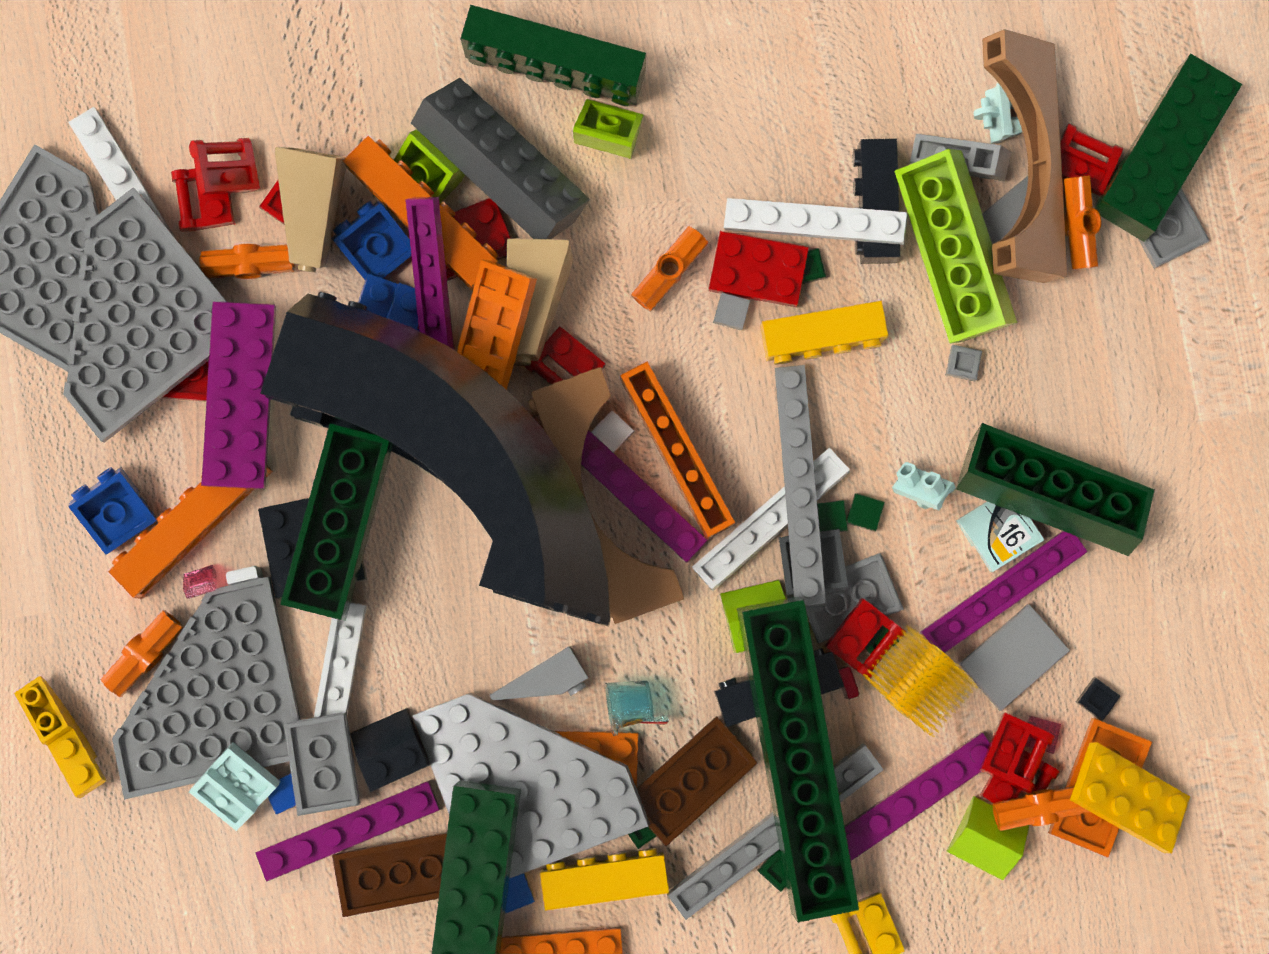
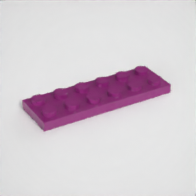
(235, 409)

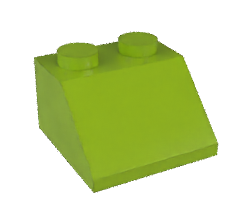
(429, 165)
(745, 597)

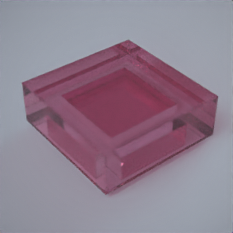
(199, 581)
(1049, 726)

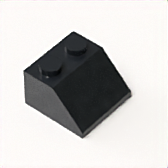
(389, 750)

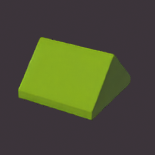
(607, 128)
(983, 844)

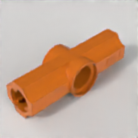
(1081, 222)
(682, 254)
(246, 261)
(142, 653)
(1036, 809)

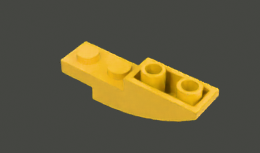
(62, 736)

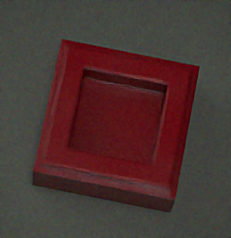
(850, 687)

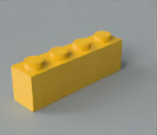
(824, 331)
(604, 880)

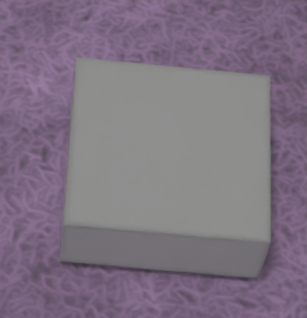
(731, 311)
(963, 363)

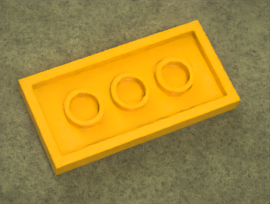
(1130, 798)

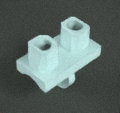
(997, 116)
(923, 487)

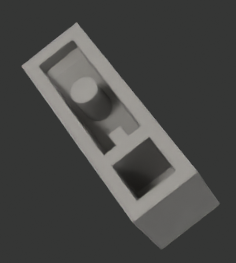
(982, 159)
(551, 677)

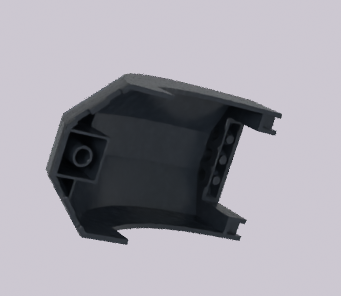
(461, 428)

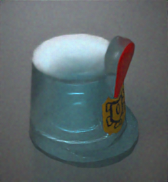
(630, 704)

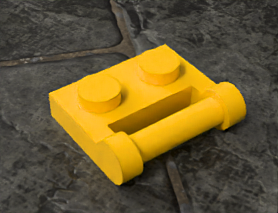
(875, 924)

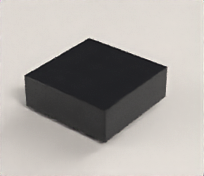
(1098, 699)

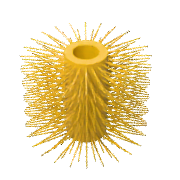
(920, 681)

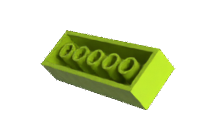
(955, 246)

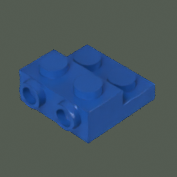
(373, 241)
(390, 300)
(111, 509)

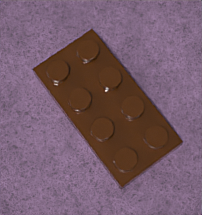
(693, 780)
(390, 874)

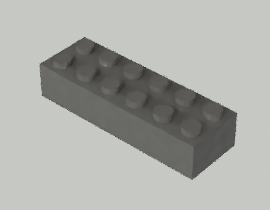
(499, 160)

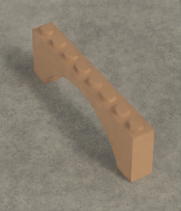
(1028, 76)
(566, 416)

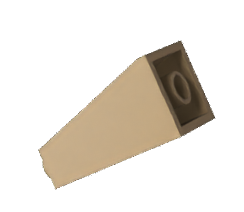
(310, 200)
(550, 264)

